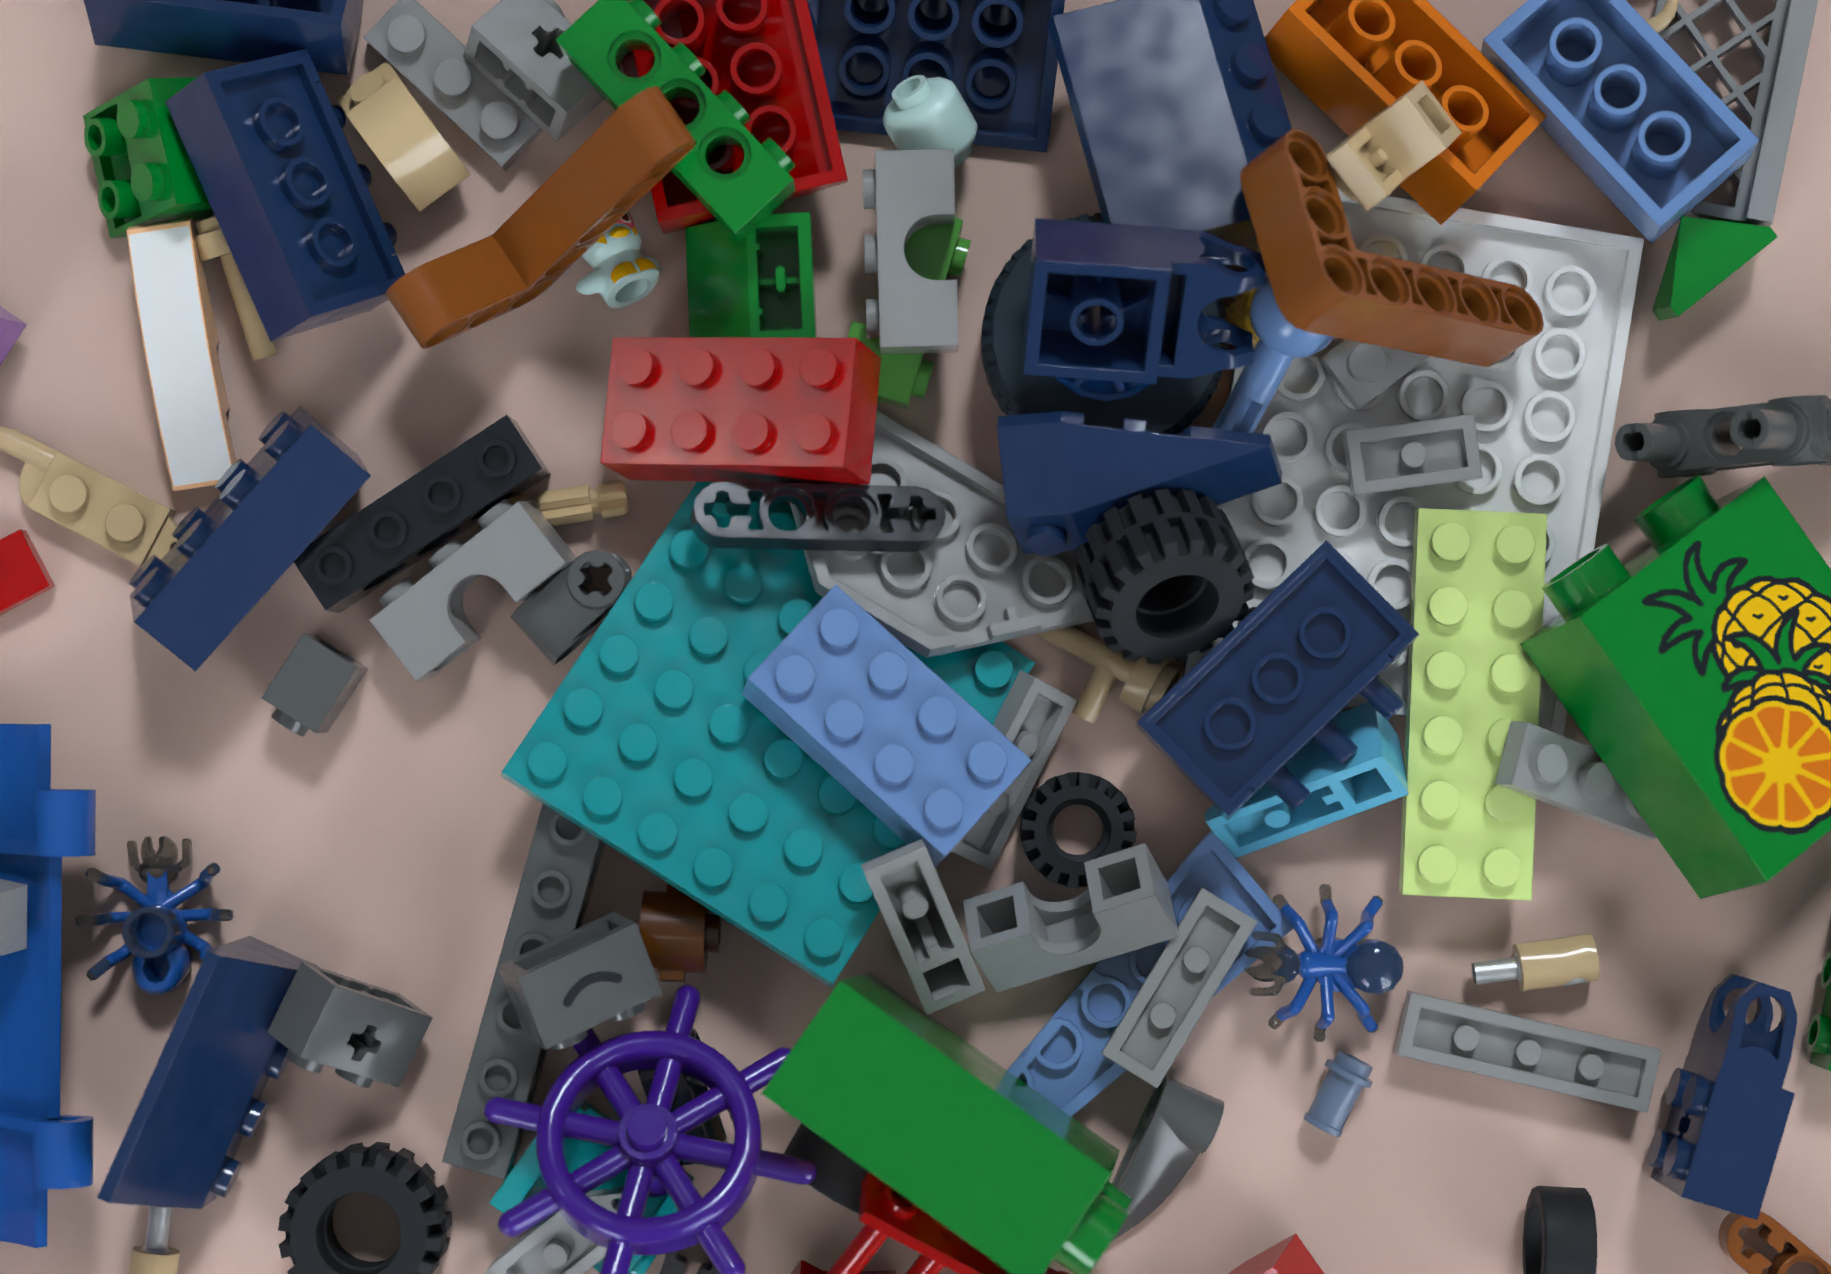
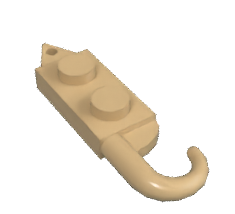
(90, 500)

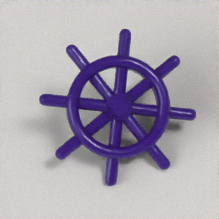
(650, 1143)

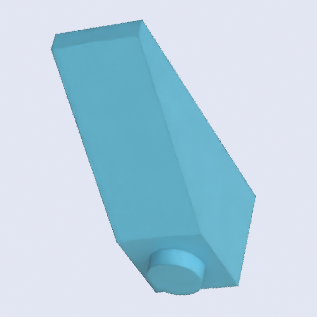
(1337, 791)

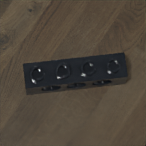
(420, 515)

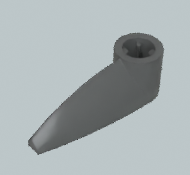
(1165, 1144)

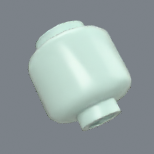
(930, 116)

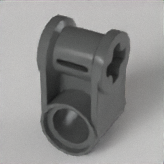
(564, 608)

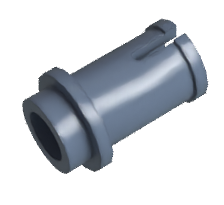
(1338, 1093)

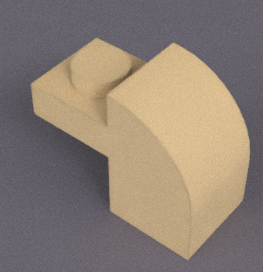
(402, 136)
(1392, 146)

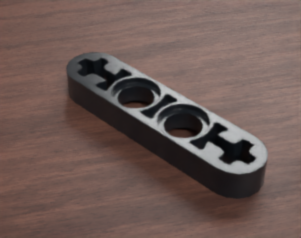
(817, 507)

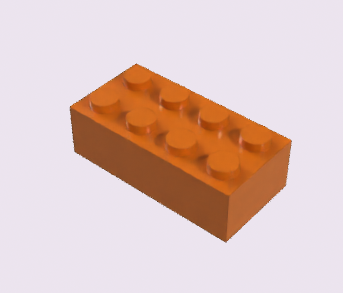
(1370, 52)

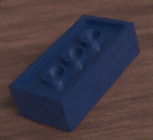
(287, 192)
(1281, 685)

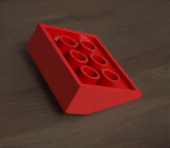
(772, 68)

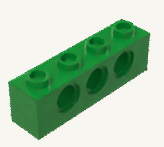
(737, 199)

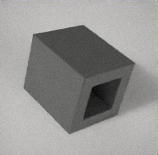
(313, 686)

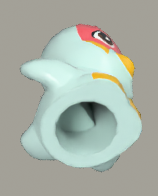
(619, 267)

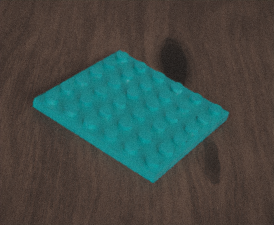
(691, 777)

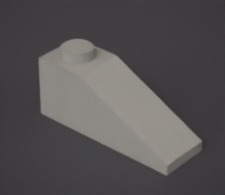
(923, 926)

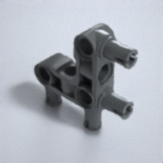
(1709, 440)

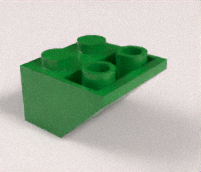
(142, 159)
(753, 285)

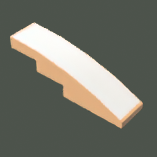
(181, 352)

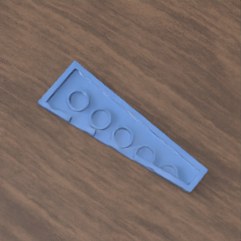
(1066, 1053)

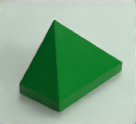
(1704, 257)

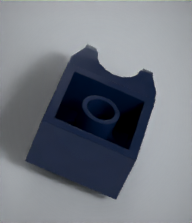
(1132, 302)
(1728, 1101)

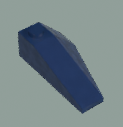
(1071, 473)

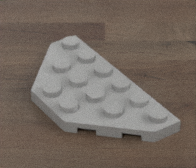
(971, 581)

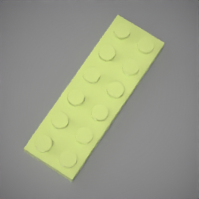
(1467, 680)

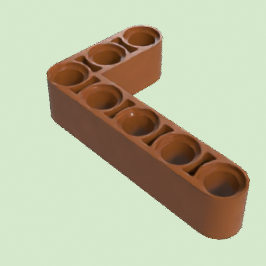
(550, 228)
(1363, 295)

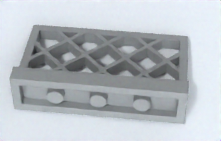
(1774, 103)

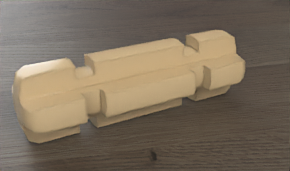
(580, 502)

